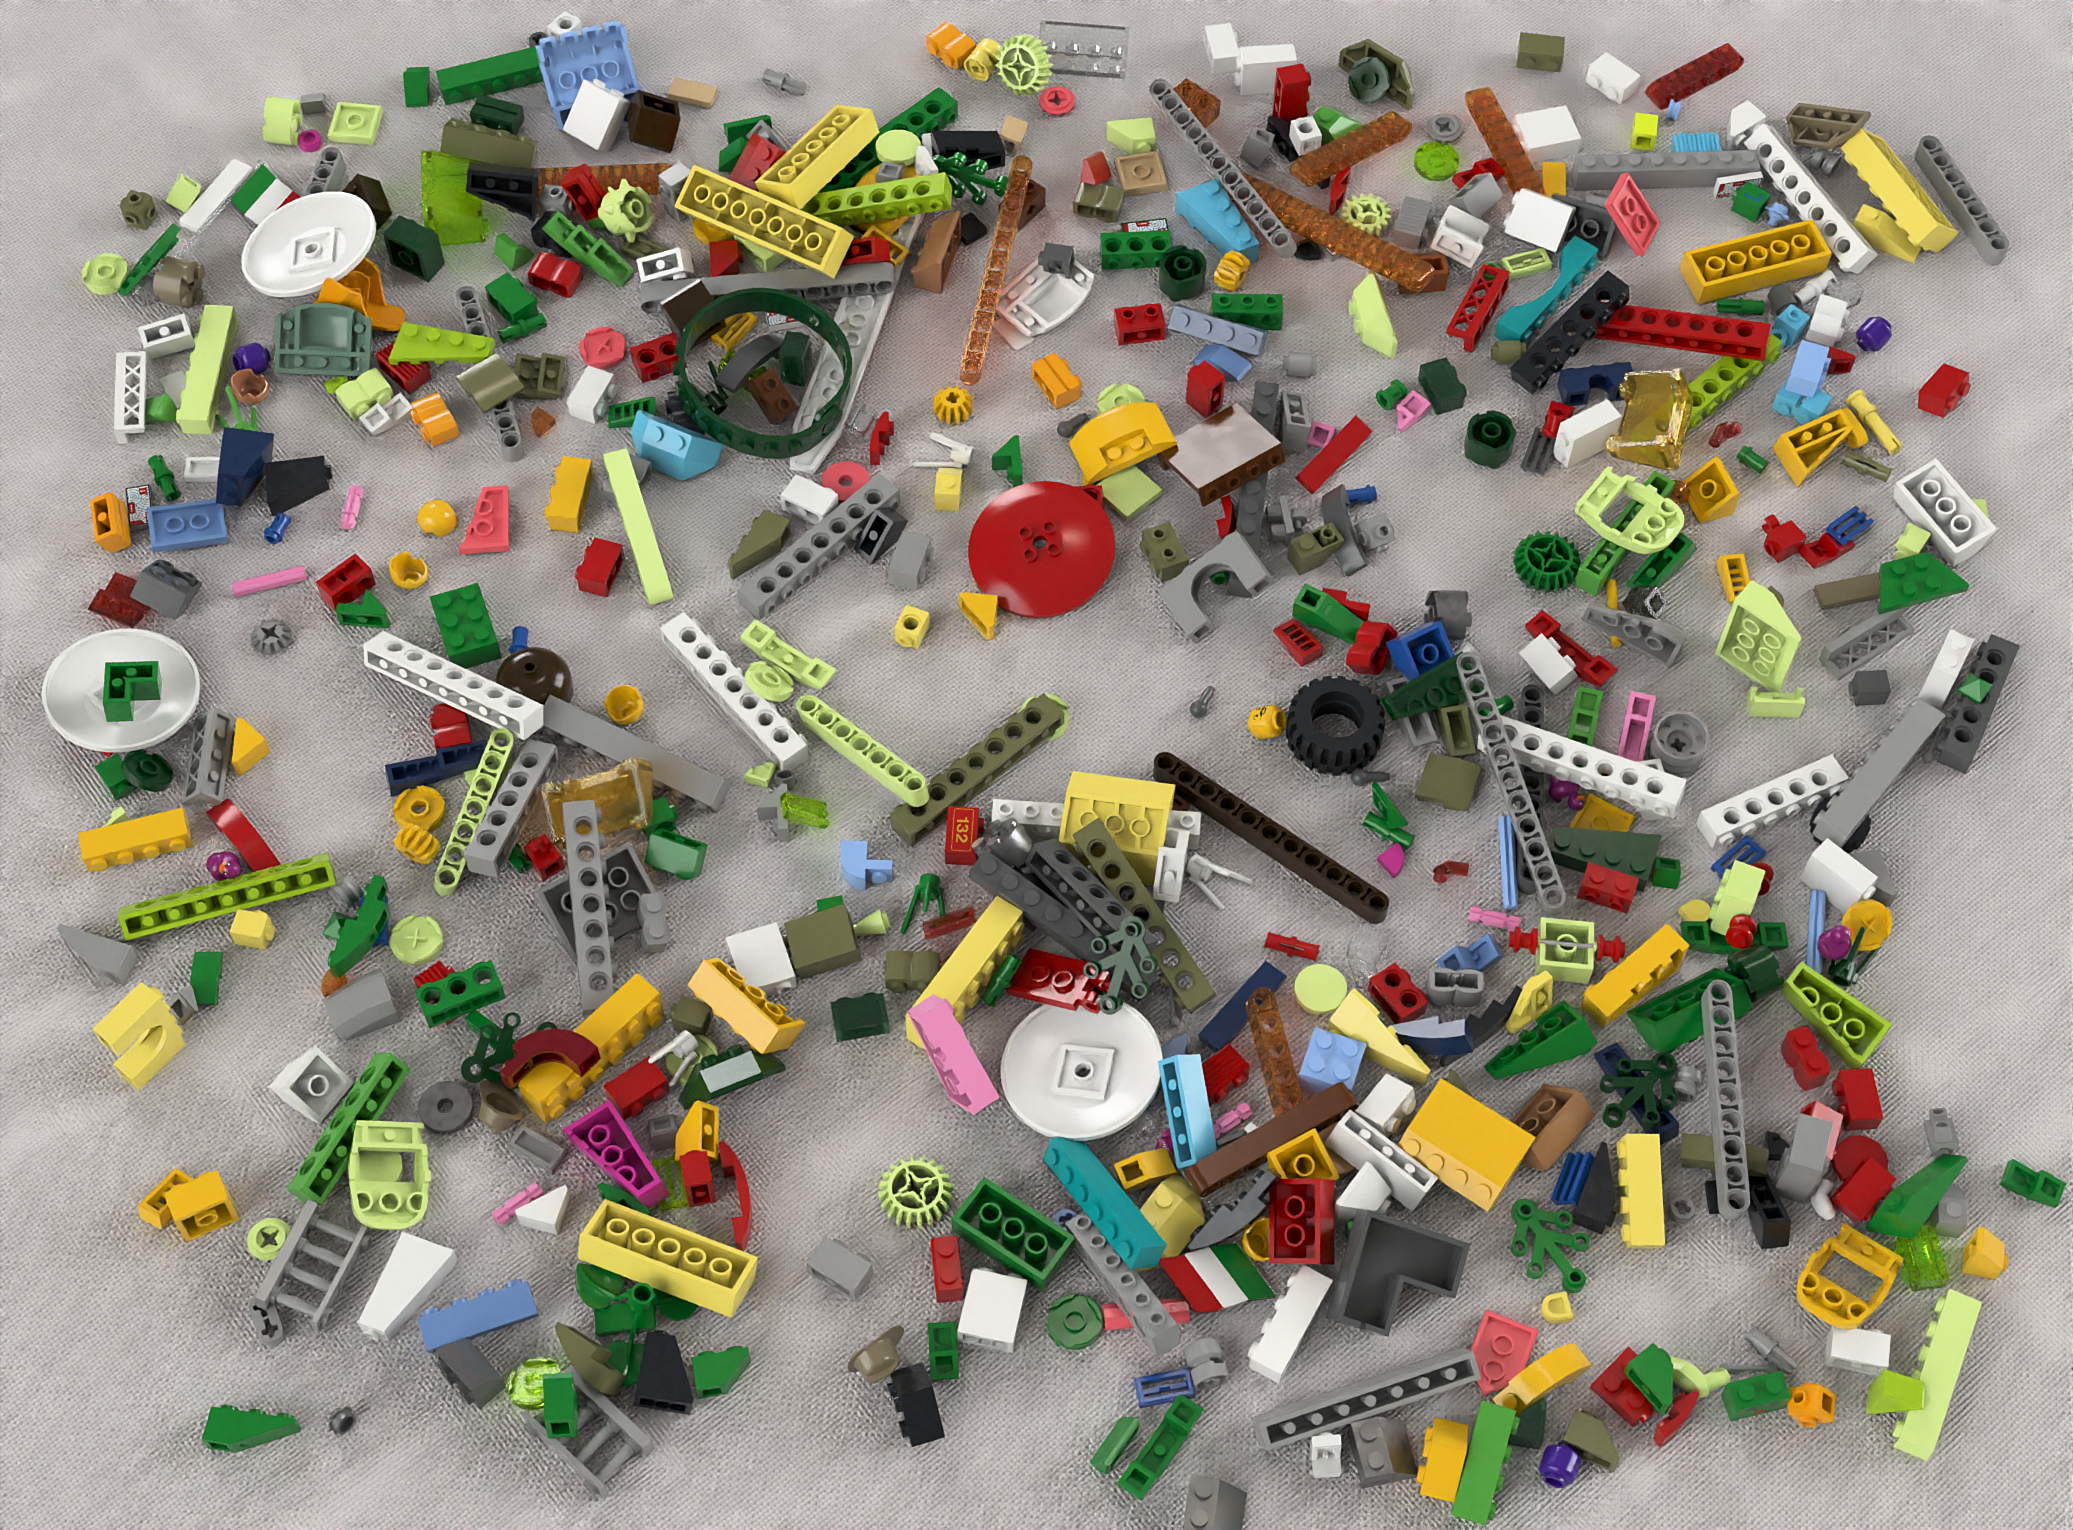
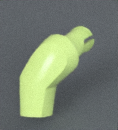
(1690, 1378)

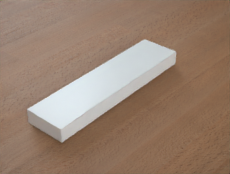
(215, 195)

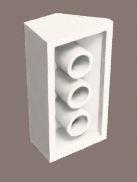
(1945, 511)

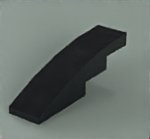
(1491, 1020)

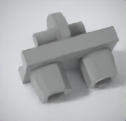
(1288, 521)
(1941, 1132)

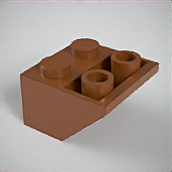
(1439, 282)

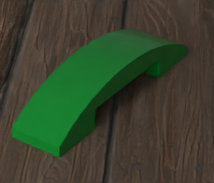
(1707, 941)
(1161, 1447)

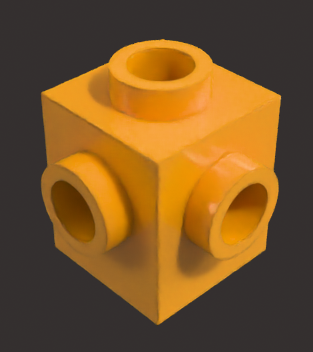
(1811, 1404)

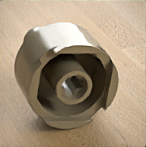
(179, 282)

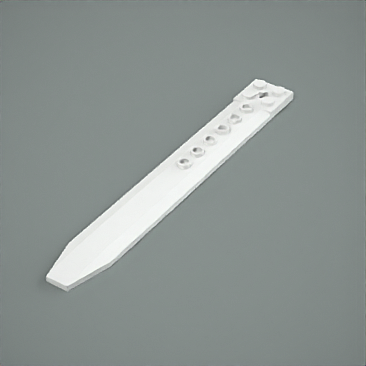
(860, 322)

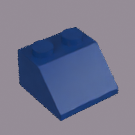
(1420, 649)

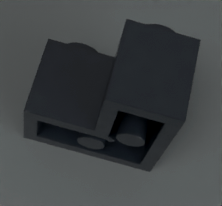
(916, 1400)

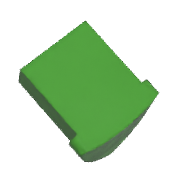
(511, 253)
(161, 409)

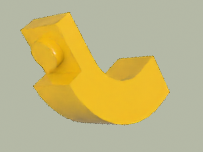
(1543, 1376)

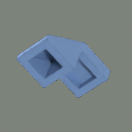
(1225, 361)
(1477, 956)

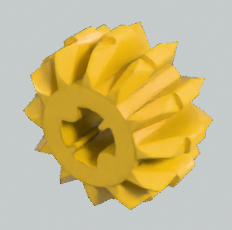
(1231, 270)
(953, 404)
(417, 844)

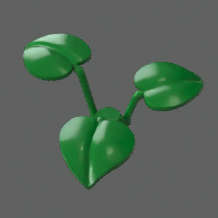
(600, 1286)

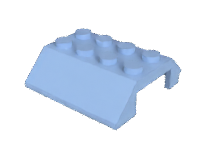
(585, 57)

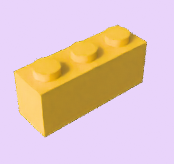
(569, 494)

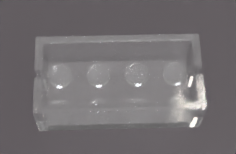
(1086, 48)

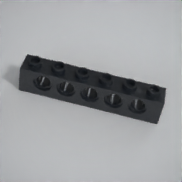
(1605, 288)

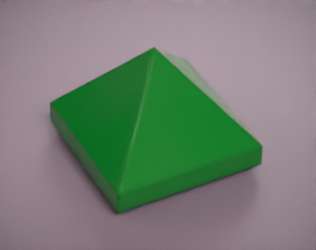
(1974, 688)
(336, 921)

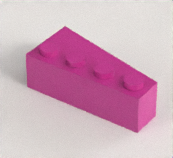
(611, 1147)

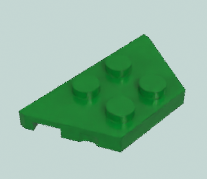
(1916, 581)

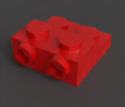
(1621, 1393)

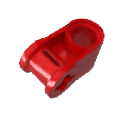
(1555, 415)

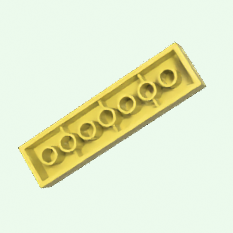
(764, 221)

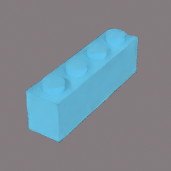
(1187, 1109)

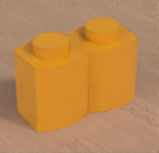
(950, 45)
(435, 419)

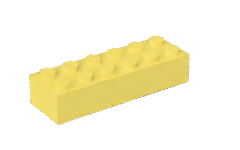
(819, 155)
(1898, 191)
(974, 961)
(667, 1258)

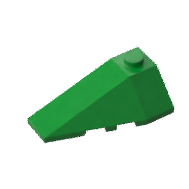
(1556, 1038)
(1915, 1199)

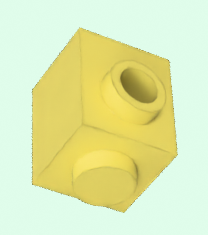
(252, 929)

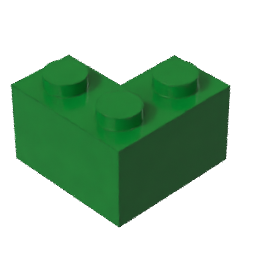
(129, 683)

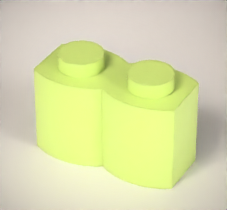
(364, 392)

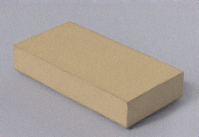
(692, 92)

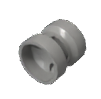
(1825, 162)
(1686, 1083)

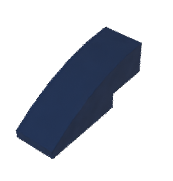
(1434, 1037)

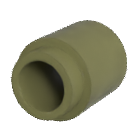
(1507, 351)

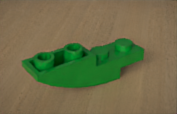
(360, 934)

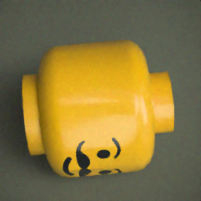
(1267, 722)

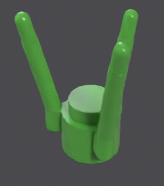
(241, 424)

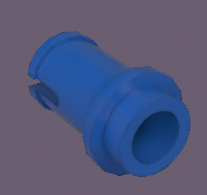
(1361, 495)
(275, 532)
(519, 639)

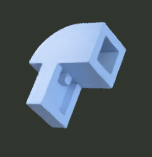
(857, 867)

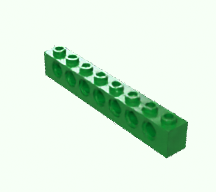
(926, 115)

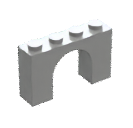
(1183, 592)

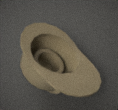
(498, 1106)
(879, 1357)

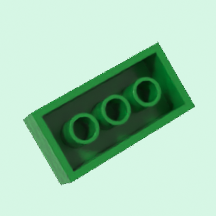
(1013, 1234)

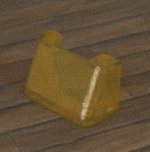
(1653, 418)
(621, 794)

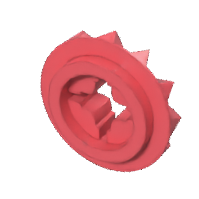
(1062, 94)

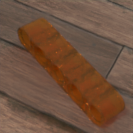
(1277, 1041)

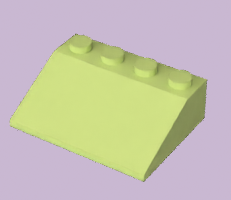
(1759, 637)

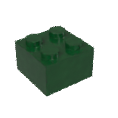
(414, 248)

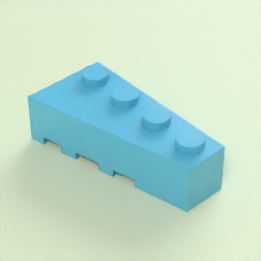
(1217, 218)

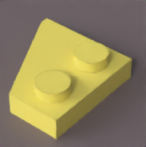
(1532, 1002)

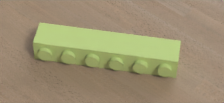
(207, 369)
(1939, 1371)

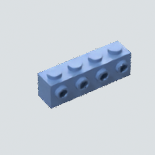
(478, 1316)

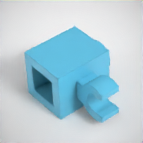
(1790, 325)

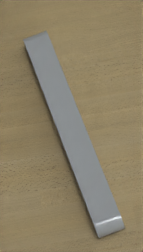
(503, 414)
(1723, 1110)

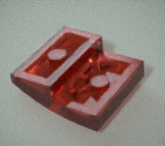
(116, 602)
(950, 922)

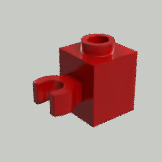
(1782, 540)
(544, 857)

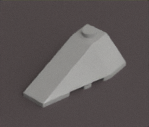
(1647, 635)

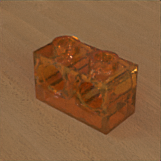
(1200, 102)

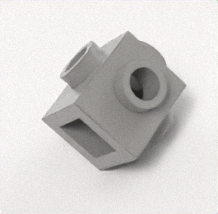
(556, 199)
(1375, 533)

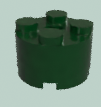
(1182, 273)
(1489, 439)
(1757, 969)

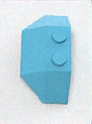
(673, 447)

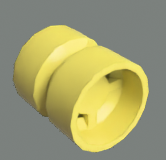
(982, 60)

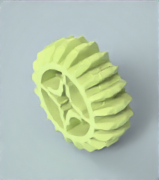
(1029, 54)
(934, 1180)

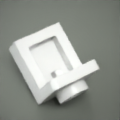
(1326, 1455)

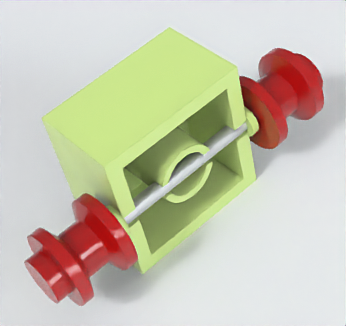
(1737, 900)
(1566, 948)

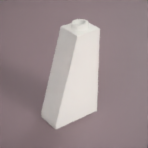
(405, 1283)

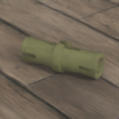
(1866, 466)

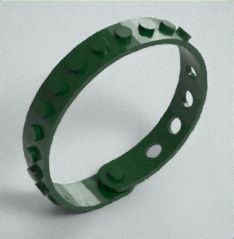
(774, 302)

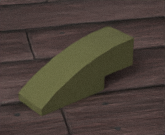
(1456, 730)
(1699, 1153)
(590, 1359)

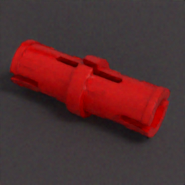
(1309, 950)

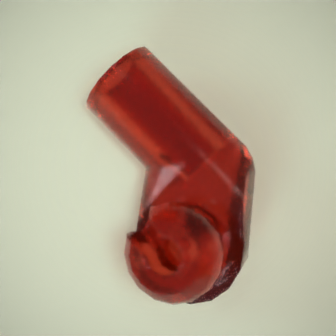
(1724, 431)
(1449, 867)

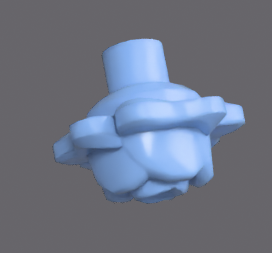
(1777, 214)

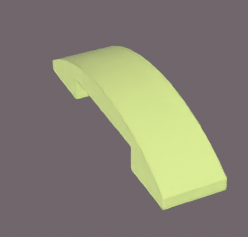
(778, 653)

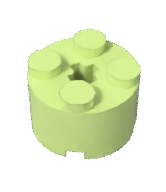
(281, 120)

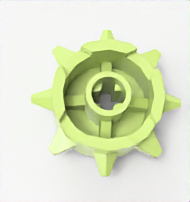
(626, 211)

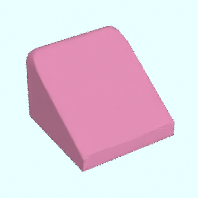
(1320, 434)

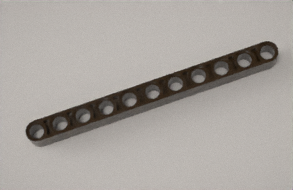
(1273, 847)

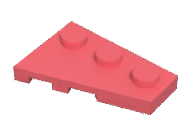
(489, 524)

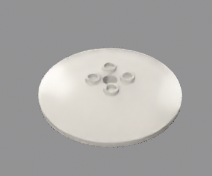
(281, 249)
(76, 685)
(1058, 1042)

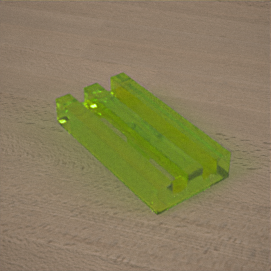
(804, 806)
(674, 1204)

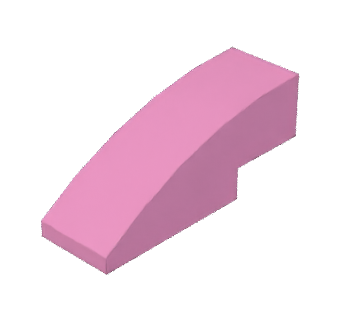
(1636, 726)

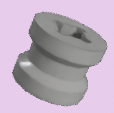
(346, 891)

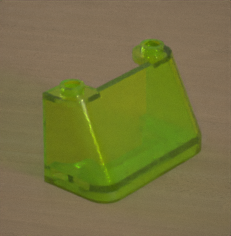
(446, 204)

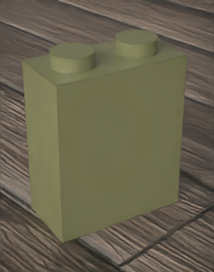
(821, 941)

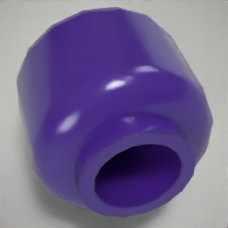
(1873, 334)
(252, 357)
(1559, 1465)

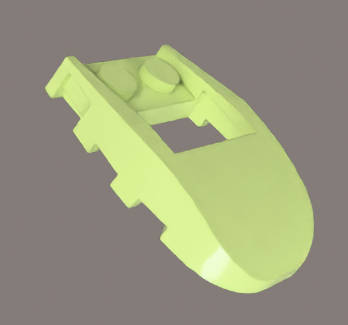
(1651, 528)
(383, 1203)

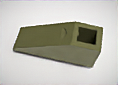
(763, 541)

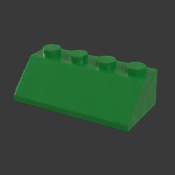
(1677, 1014)

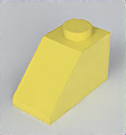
(948, 489)

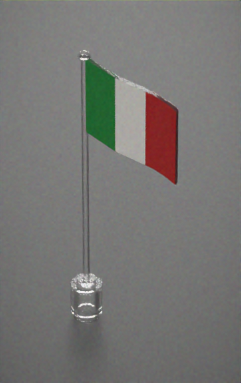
(255, 198)
(1214, 1275)

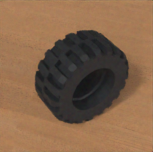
(1340, 698)

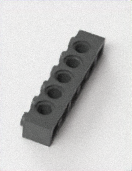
(1960, 754)
(1082, 892)

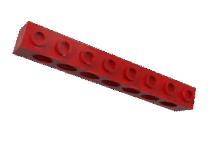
(1687, 332)

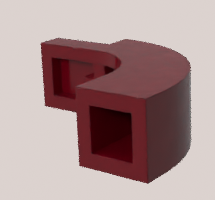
(549, 1046)

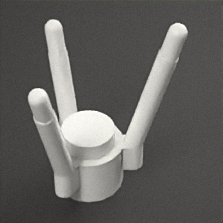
(960, 453)
(1202, 868)
(681, 1046)

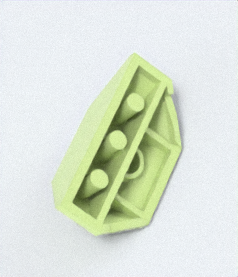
(1372, 316)

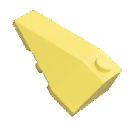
(1359, 1021)

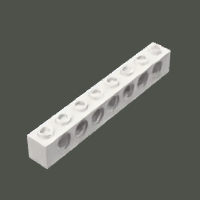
(1860, 250)
(453, 685)
(786, 754)
(1595, 761)
(1044, 819)

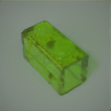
(1922, 1260)

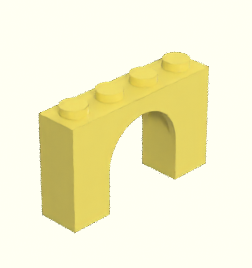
(145, 1015)

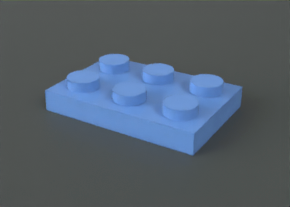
(186, 525)

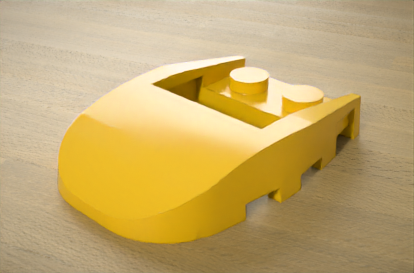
(1835, 1303)

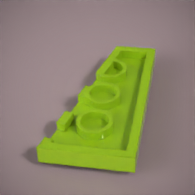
(427, 343)

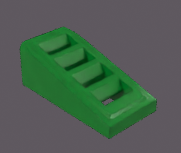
(644, 404)

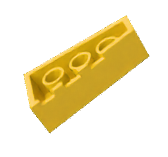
(1635, 976)
(744, 1007)

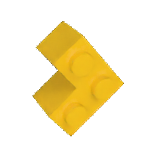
(1445, 1452)

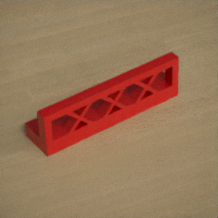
(1485, 311)

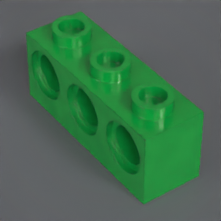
(1133, 249)
(1256, 310)
(455, 1005)

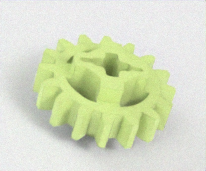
(1367, 213)

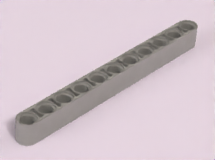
(1225, 175)
(806, 283)
(1513, 793)

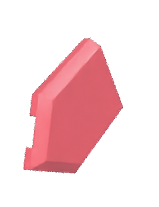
(1501, 1350)

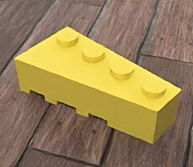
(1641, 1191)

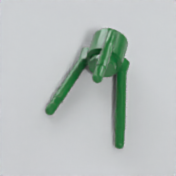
(928, 890)

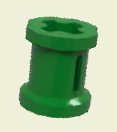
(1387, 397)

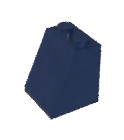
(242, 464)

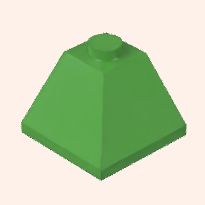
(1334, 123)

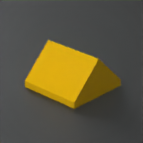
(1712, 491)
(1302, 1158)

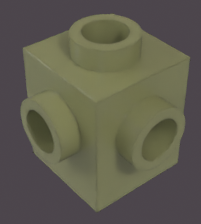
(138, 209)

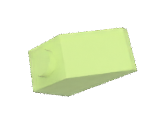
(1132, 135)

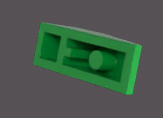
(1664, 563)

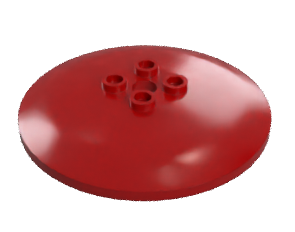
(1050, 578)

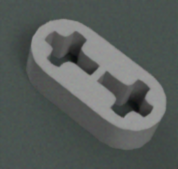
(260, 1323)

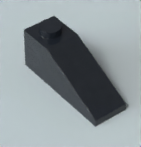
(1598, 1196)
(1767, 1214)

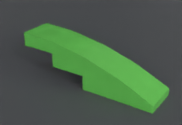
(588, 250)
(1584, 716)

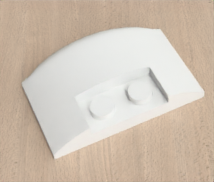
(1044, 300)

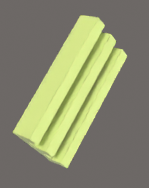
(1528, 266)

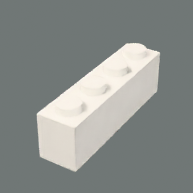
(1360, 1142)
(1290, 1324)

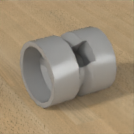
(1207, 1367)

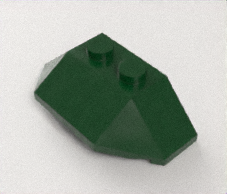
(727, 1073)

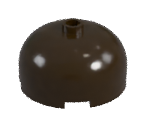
(536, 675)

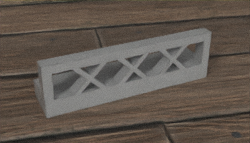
(1856, 638)
(208, 757)

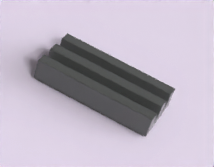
(1538, 434)

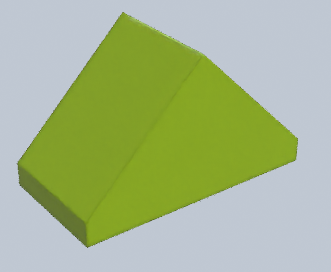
(1895, 1393)

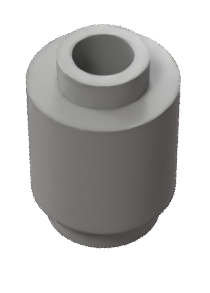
(1300, 364)

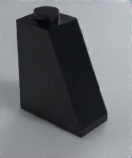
(295, 482)
(662, 1376)

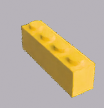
(135, 839)

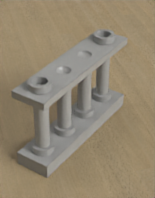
(296, 1244)
(615, 1422)

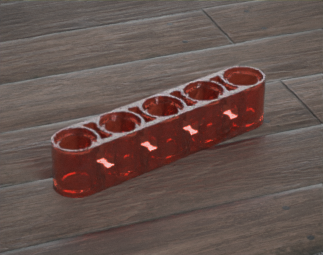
(1694, 76)

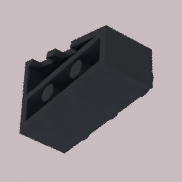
(973, 144)
(506, 186)

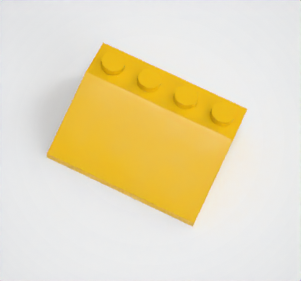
(1466, 1144)

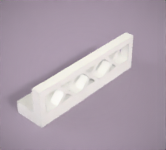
(124, 392)

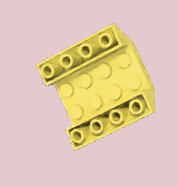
(1131, 812)

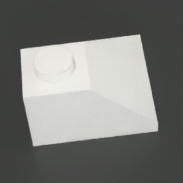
(312, 1085)
(1364, 1192)

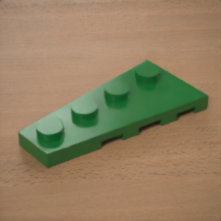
(151, 258)

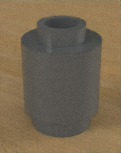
(1781, 298)

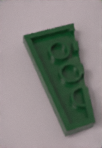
(1429, 692)

